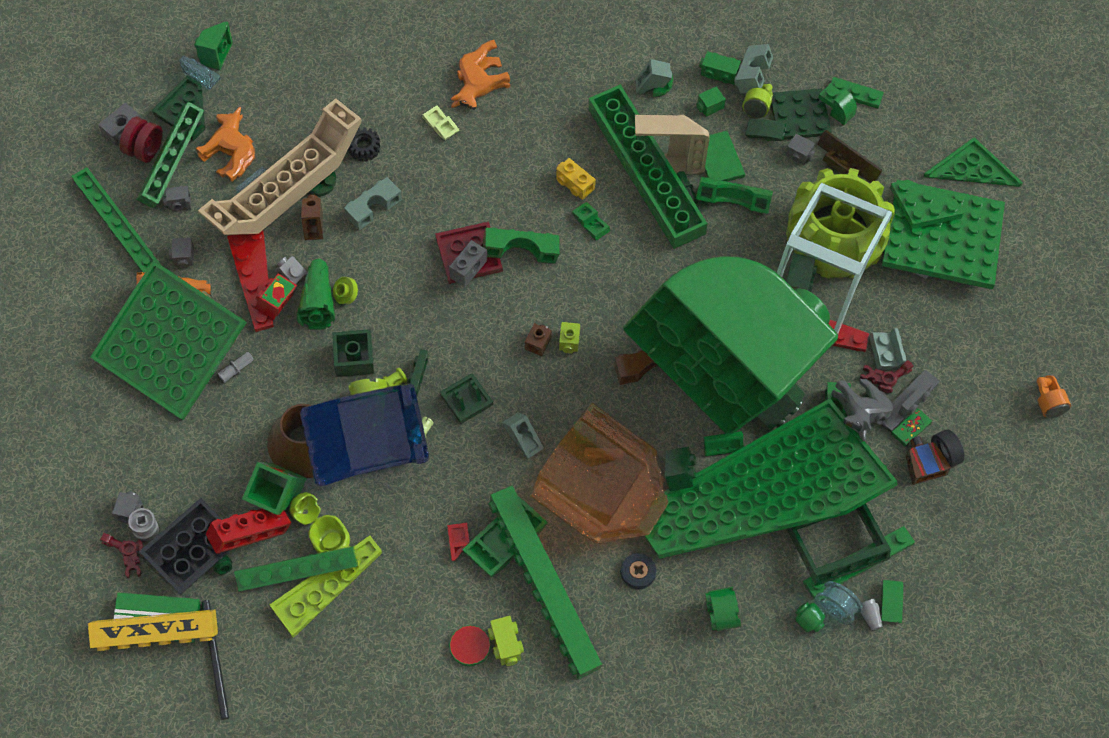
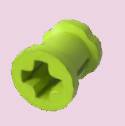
(396, 378)

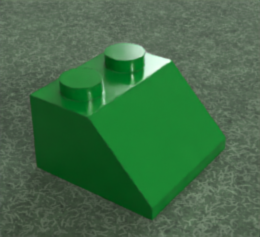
(214, 45)

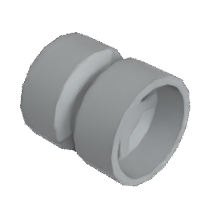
(143, 525)

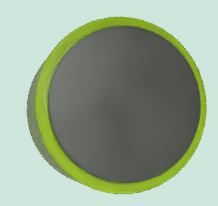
(758, 101)

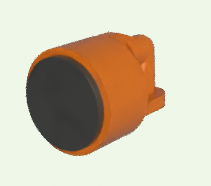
(1053, 400)

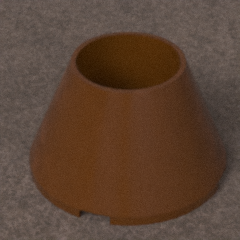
(285, 451)

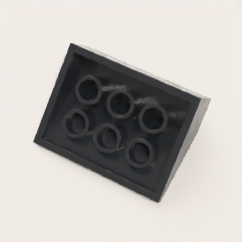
(182, 549)

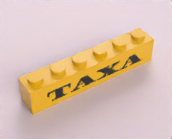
(153, 628)

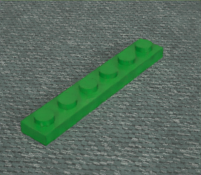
(897, 540)
(296, 568)

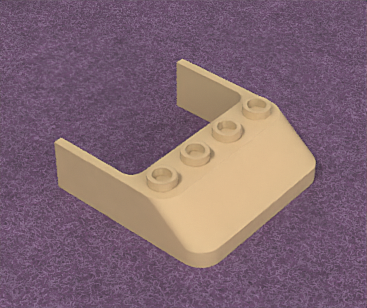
(687, 140)

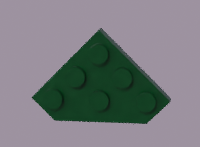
(186, 91)

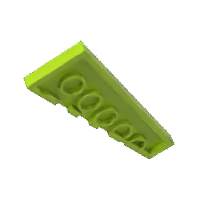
(315, 593)

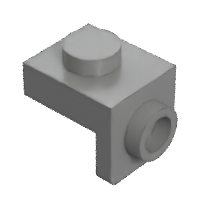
(291, 269)

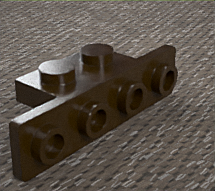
(843, 157)

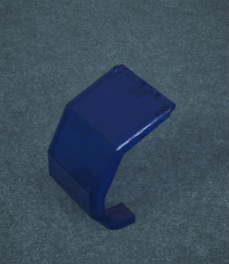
(364, 433)

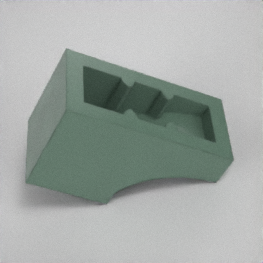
(653, 75)
(523, 434)

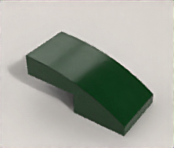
(766, 129)

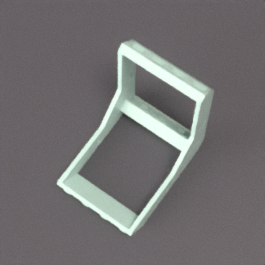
(829, 256)

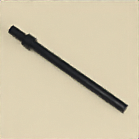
(217, 671)

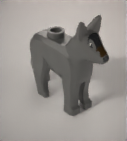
(863, 410)

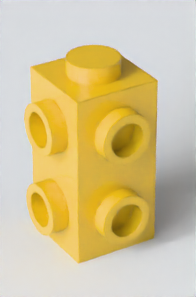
(575, 178)

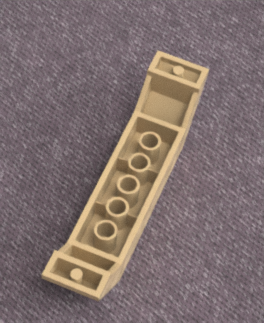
(289, 177)

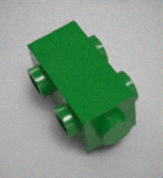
(719, 67)

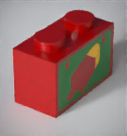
(275, 296)

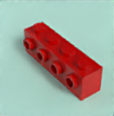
(246, 529)

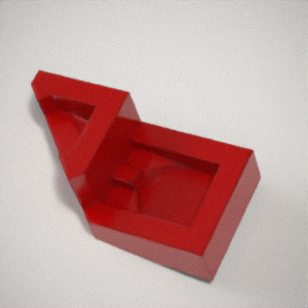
(458, 539)

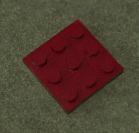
(454, 241)

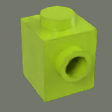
(569, 337)

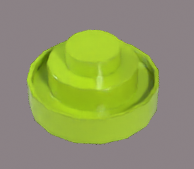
(345, 290)

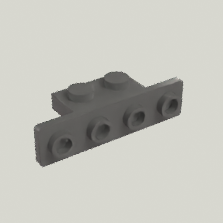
(909, 399)

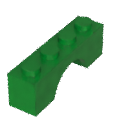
(722, 191)
(543, 246)

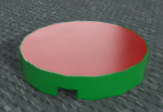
(470, 645)

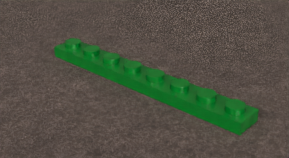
(114, 219)

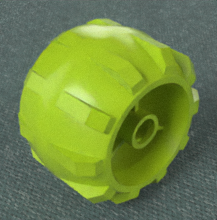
(839, 230)

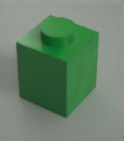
(710, 101)

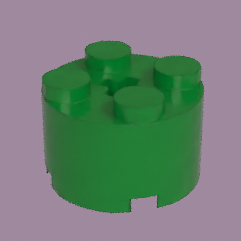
(724, 609)

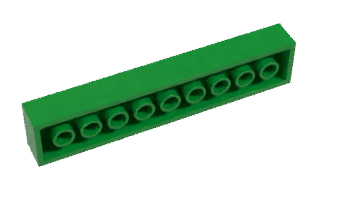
(647, 168)

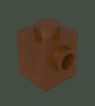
(538, 339)

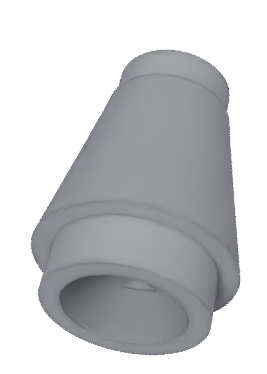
(871, 614)

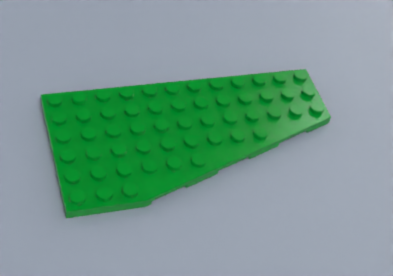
(778, 482)

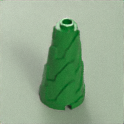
(316, 301)

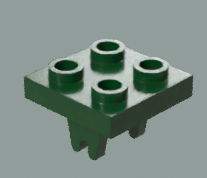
(466, 398)

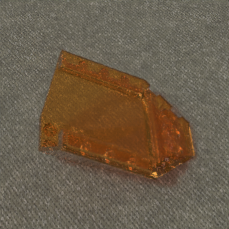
(602, 480)

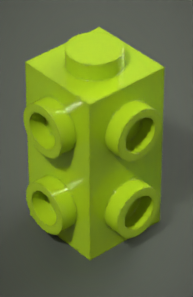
(507, 647)

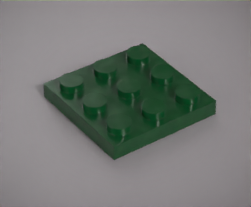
(801, 112)

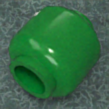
(810, 617)

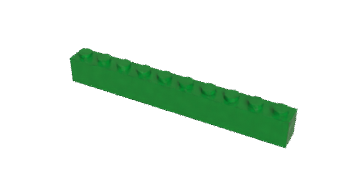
(545, 582)

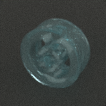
(838, 602)

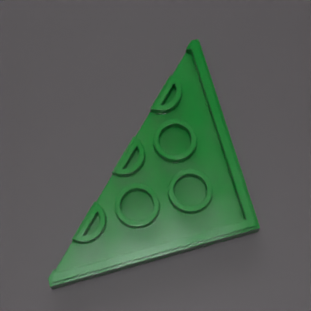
(973, 164)

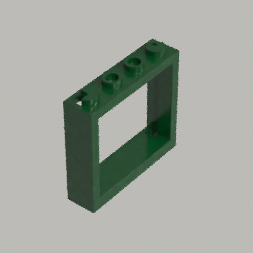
(849, 564)

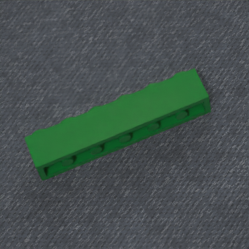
(170, 155)

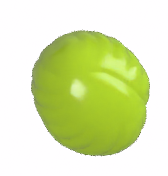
(328, 534)

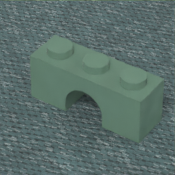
(750, 75)
(382, 193)

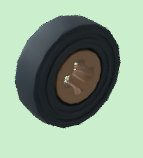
(638, 581)

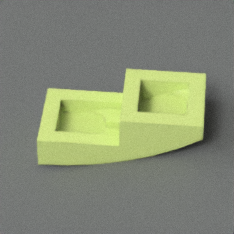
(440, 123)

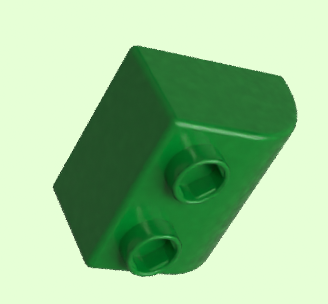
(732, 336)

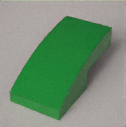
(589, 219)
(892, 601)

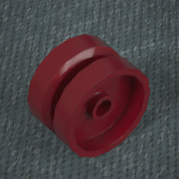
(141, 139)

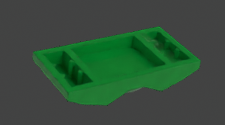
(490, 547)

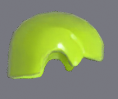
(303, 502)

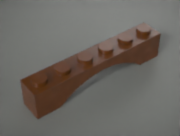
(632, 367)

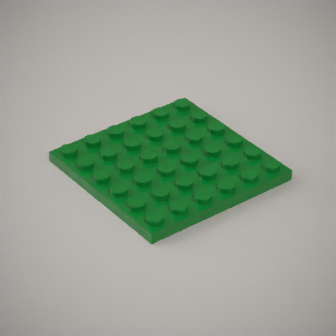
(950, 250)
(168, 340)

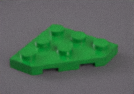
(923, 205)

